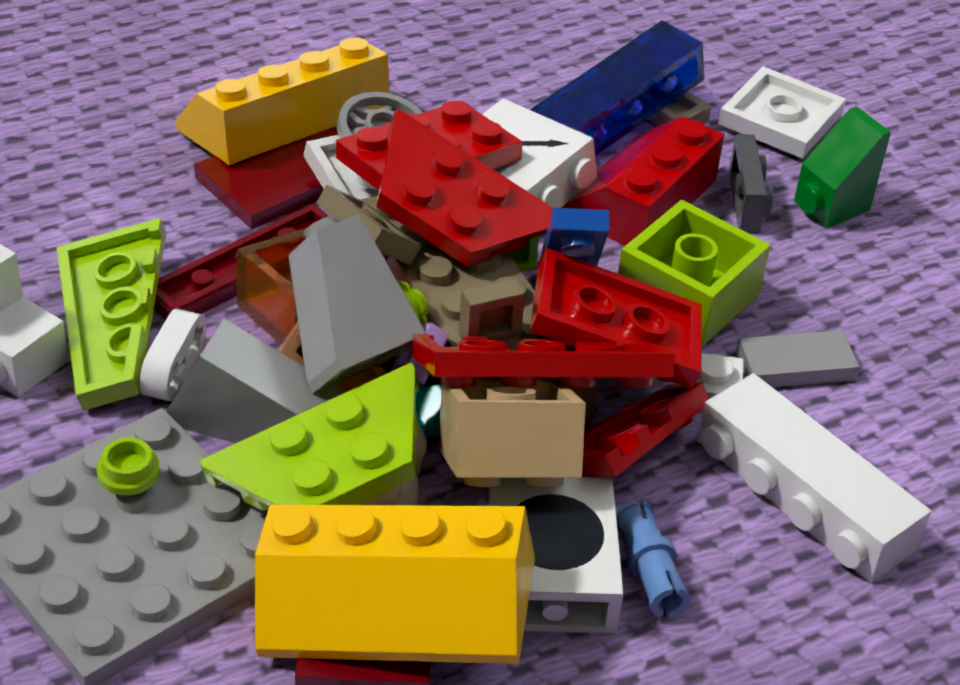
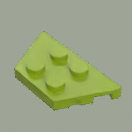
(331, 452)

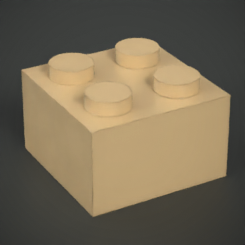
(512, 432)

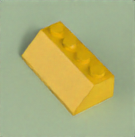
(283, 100)
(393, 583)

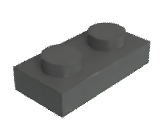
(747, 179)

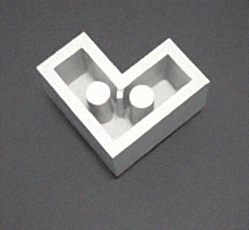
(30, 337)

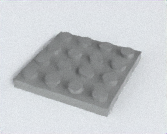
(124, 572)

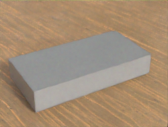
(799, 358)

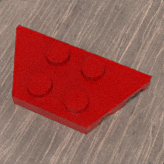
(454, 196)

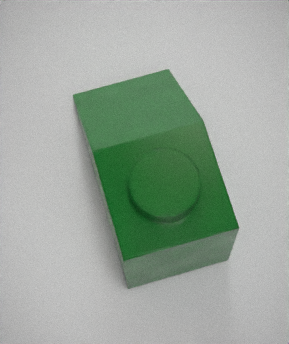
(843, 170)

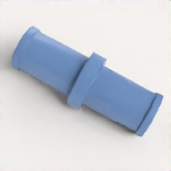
(652, 559)

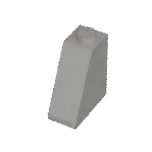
(347, 303)
(242, 388)

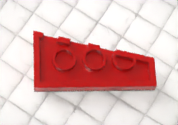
(478, 357)

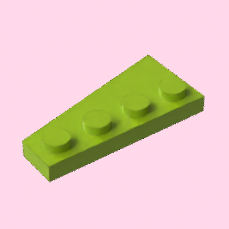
(110, 307)

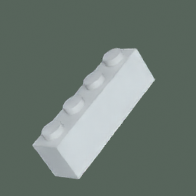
(813, 477)

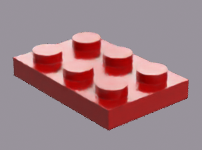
(453, 121)
(597, 305)

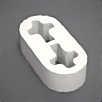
(172, 354)

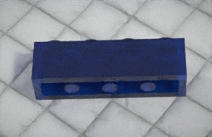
(628, 85)

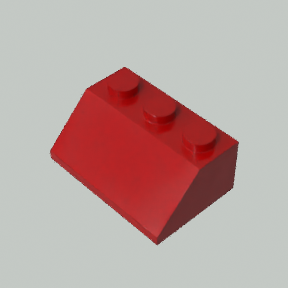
(653, 175)

